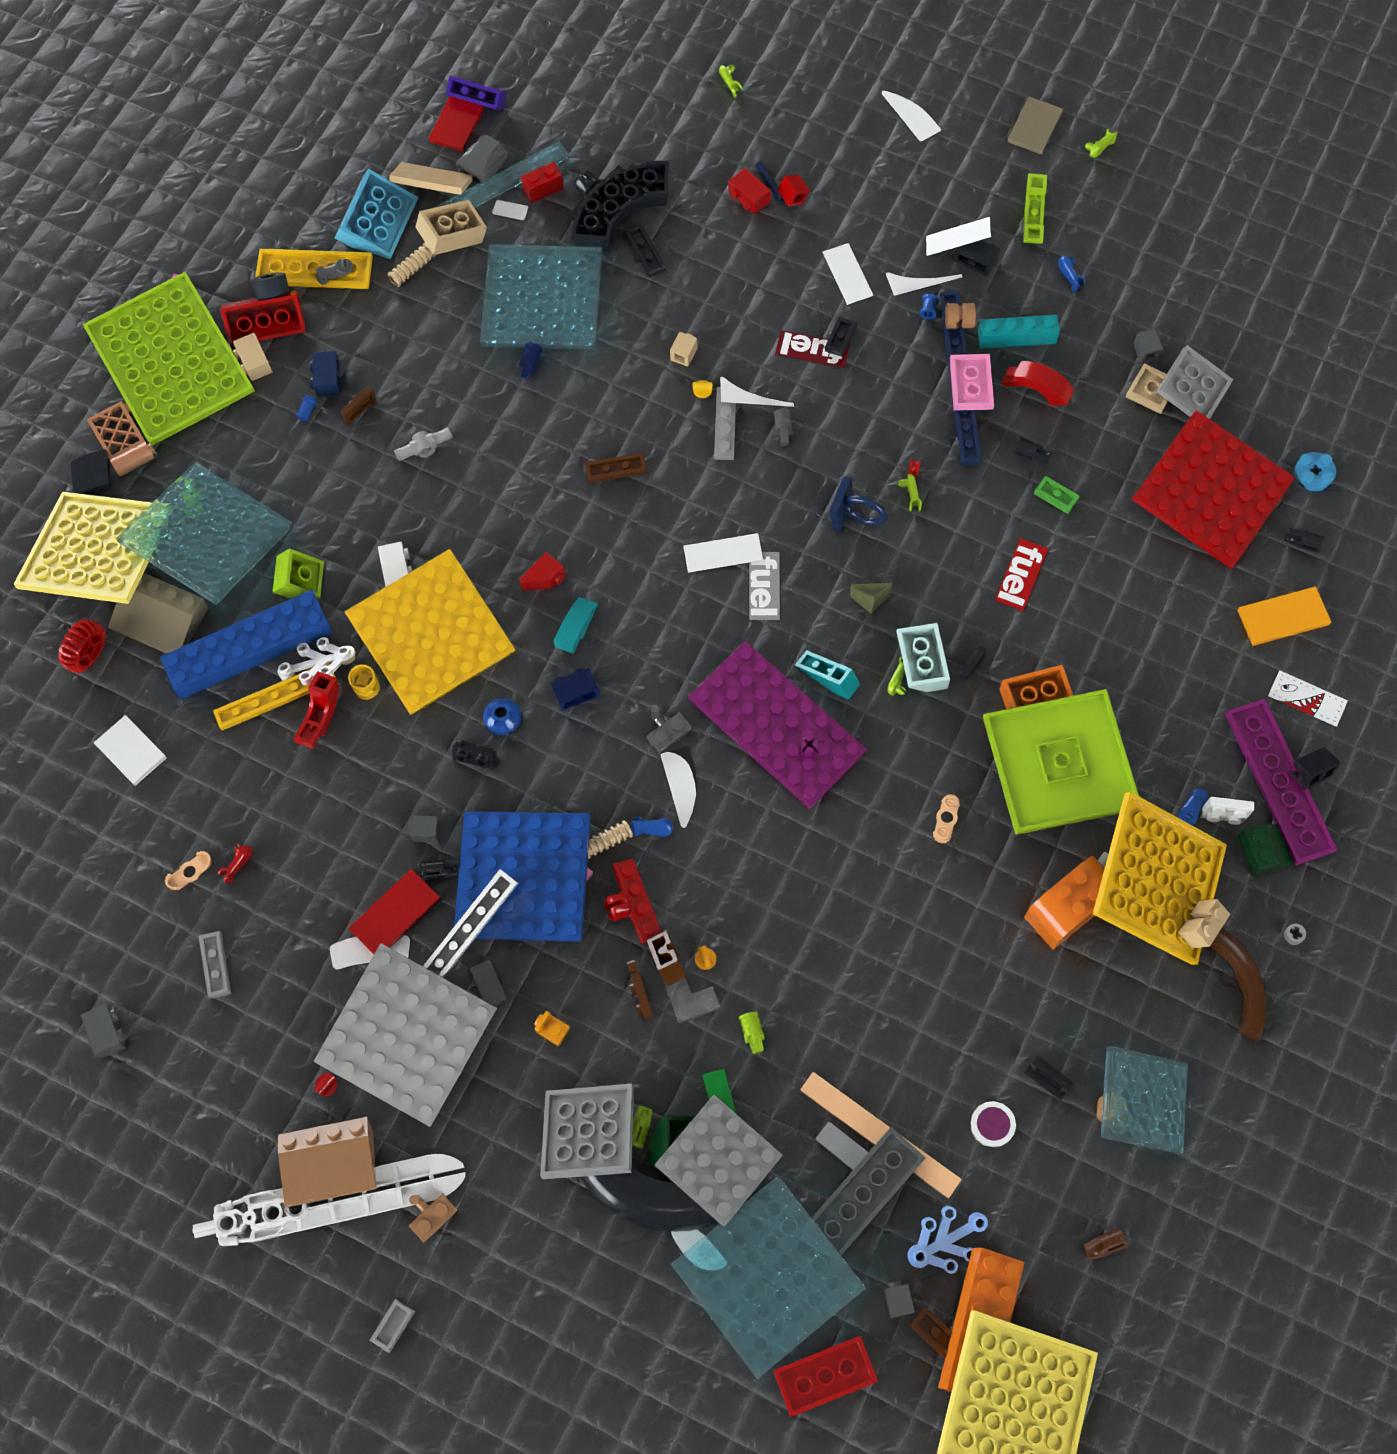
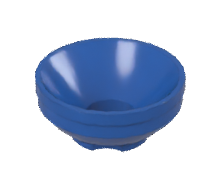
(503, 725)

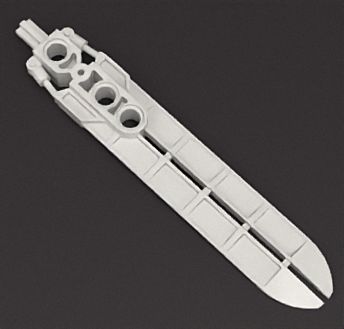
(333, 1212)

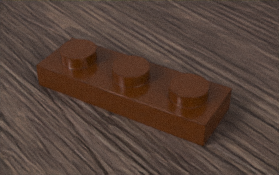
(615, 467)

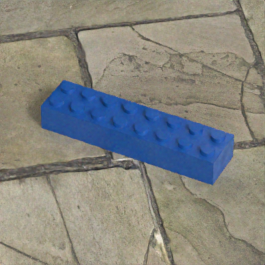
(245, 644)

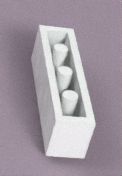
(394, 562)

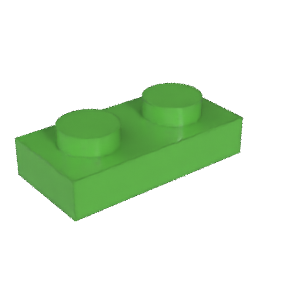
(1056, 494)

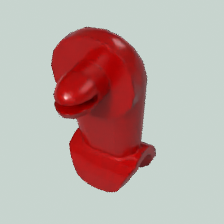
(241, 857)

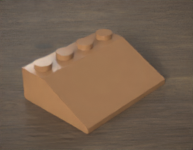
(327, 1161)

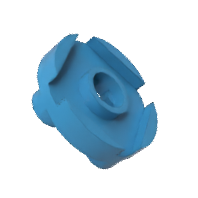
(1322, 463)

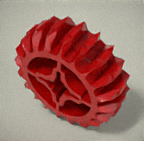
(82, 645)

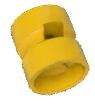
(364, 682)

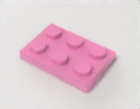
(971, 382)

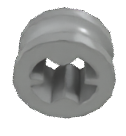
(1289, 936)

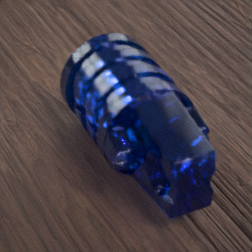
(530, 358)

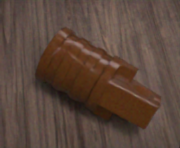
(1105, 1245)

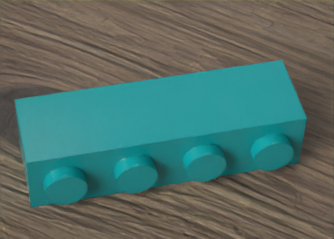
(1018, 331)

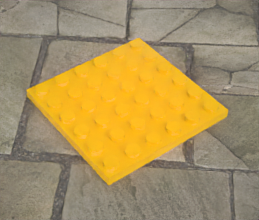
(430, 631)
(1157, 875)

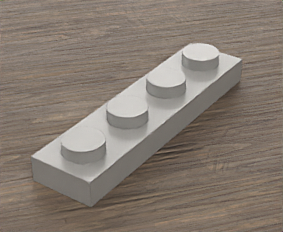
(724, 429)

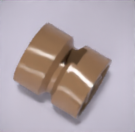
(960, 315)

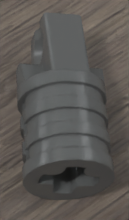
(783, 425)

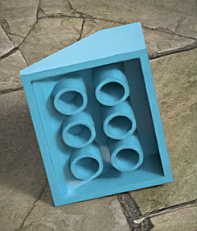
(376, 216)

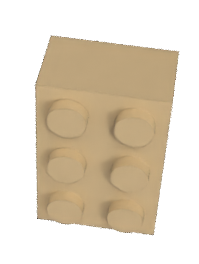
(451, 227)

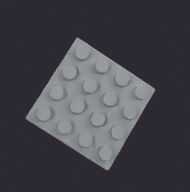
(587, 1131)
(718, 1160)

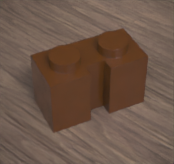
(666, 958)

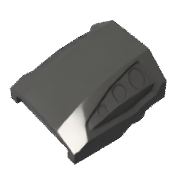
(483, 158)

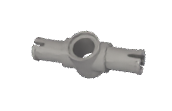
(423, 444)

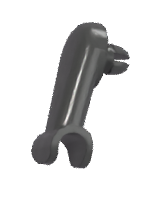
(340, 268)

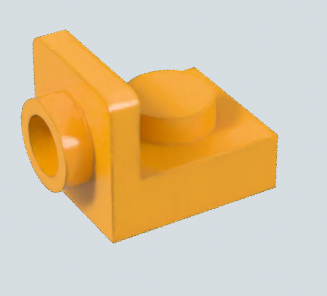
(551, 1028)

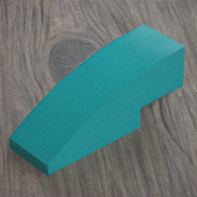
(575, 625)

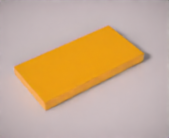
(1284, 616)

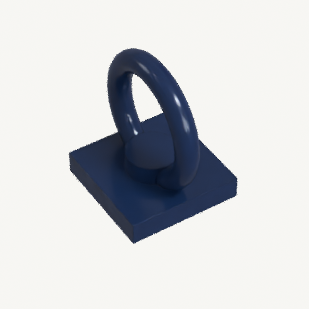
(845, 503)

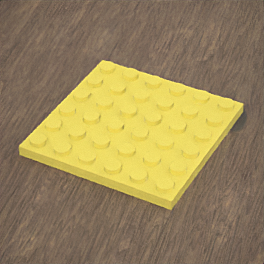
(81, 552)
(1016, 1392)

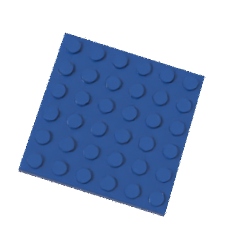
(540, 853)

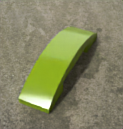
(1034, 208)

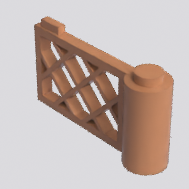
(130, 455)

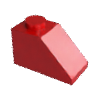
(543, 574)

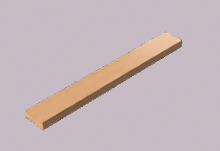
(873, 1130)

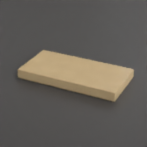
(431, 178)

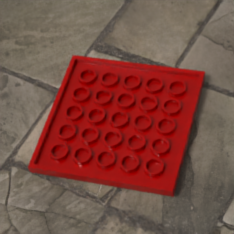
(1213, 489)

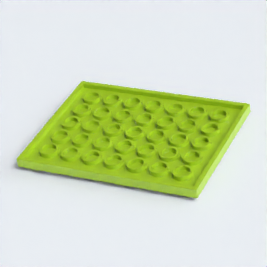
(168, 358)

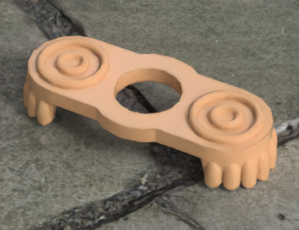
(944, 830)
(178, 880)

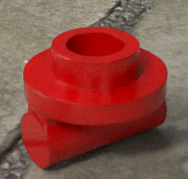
(326, 1084)

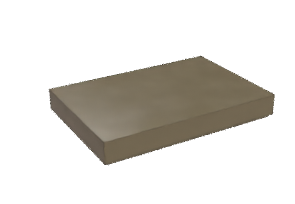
(1035, 125)

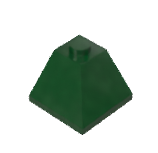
(665, 1134)

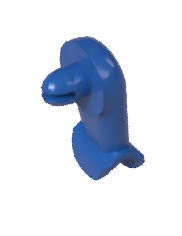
(1066, 267)
(1193, 806)
(660, 827)

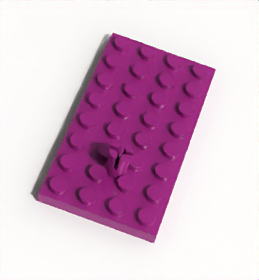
(777, 724)

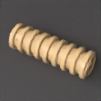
(410, 265)
(609, 838)

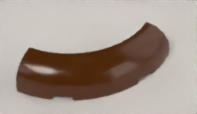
(1249, 980)

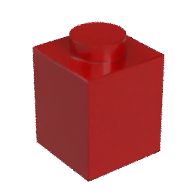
(793, 190)

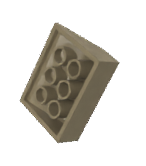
(159, 615)

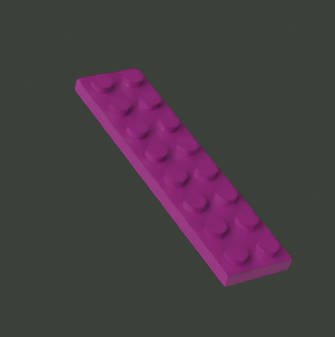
(1272, 768)

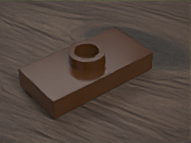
(358, 405)

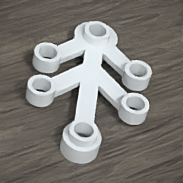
(341, 655)

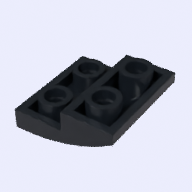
(91, 472)

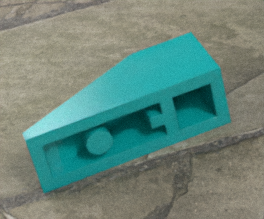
(829, 674)

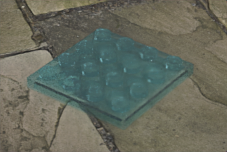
(1144, 1100)

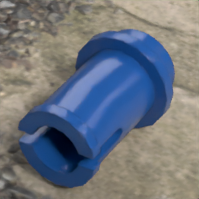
(306, 407)

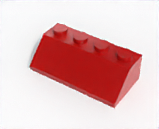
(264, 317)

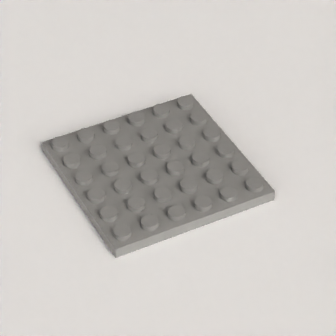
(405, 1034)

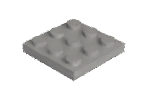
(1194, 384)

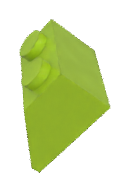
(297, 574)

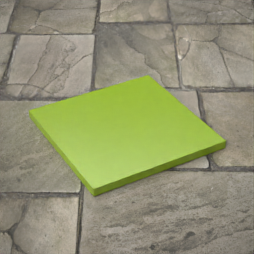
(1060, 761)

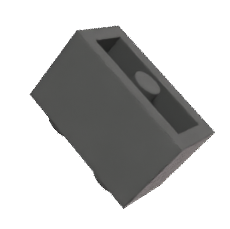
(104, 1030)

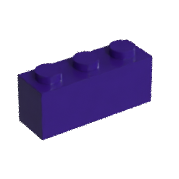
(476, 93)

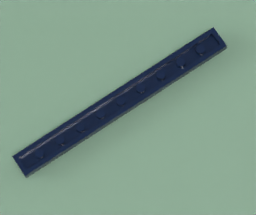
(964, 419)

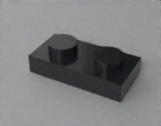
(840, 336)

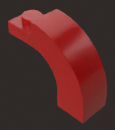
(1042, 379)
(321, 708)

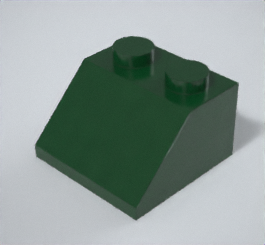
(1264, 848)

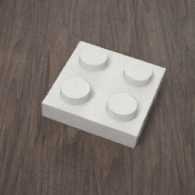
(1227, 810)

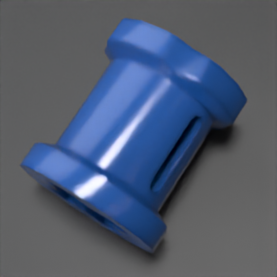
(929, 306)

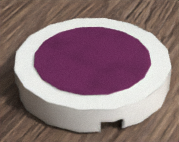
(993, 1124)

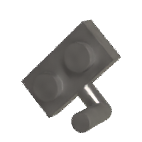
(668, 731)

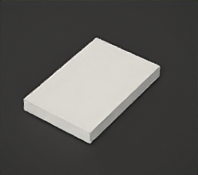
(130, 750)

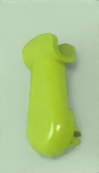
(725, 73)
(1099, 146)
(911, 486)
(896, 680)

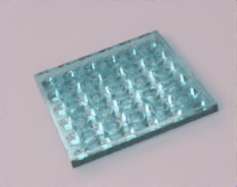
(541, 296)
(204, 532)
(768, 1277)

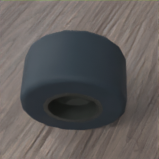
(270, 285)

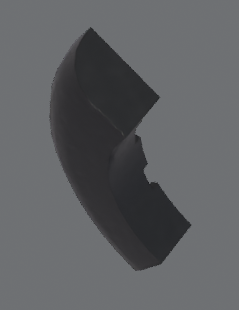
(617, 198)
(648, 1202)

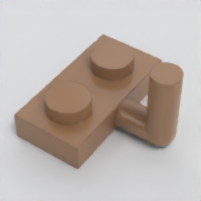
(432, 1216)

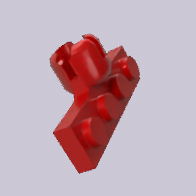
(632, 901)

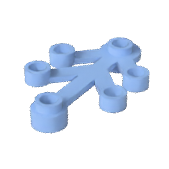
(944, 1241)

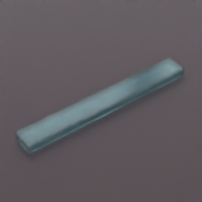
(509, 177)

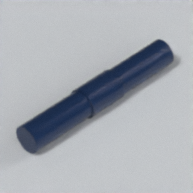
(769, 180)

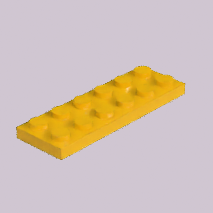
(302, 264)

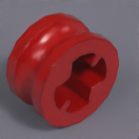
(914, 467)

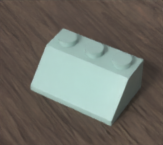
(923, 657)

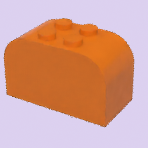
(1067, 903)

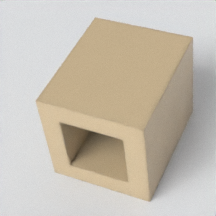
(683, 348)

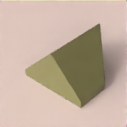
(870, 595)

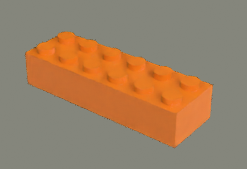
(987, 1288)

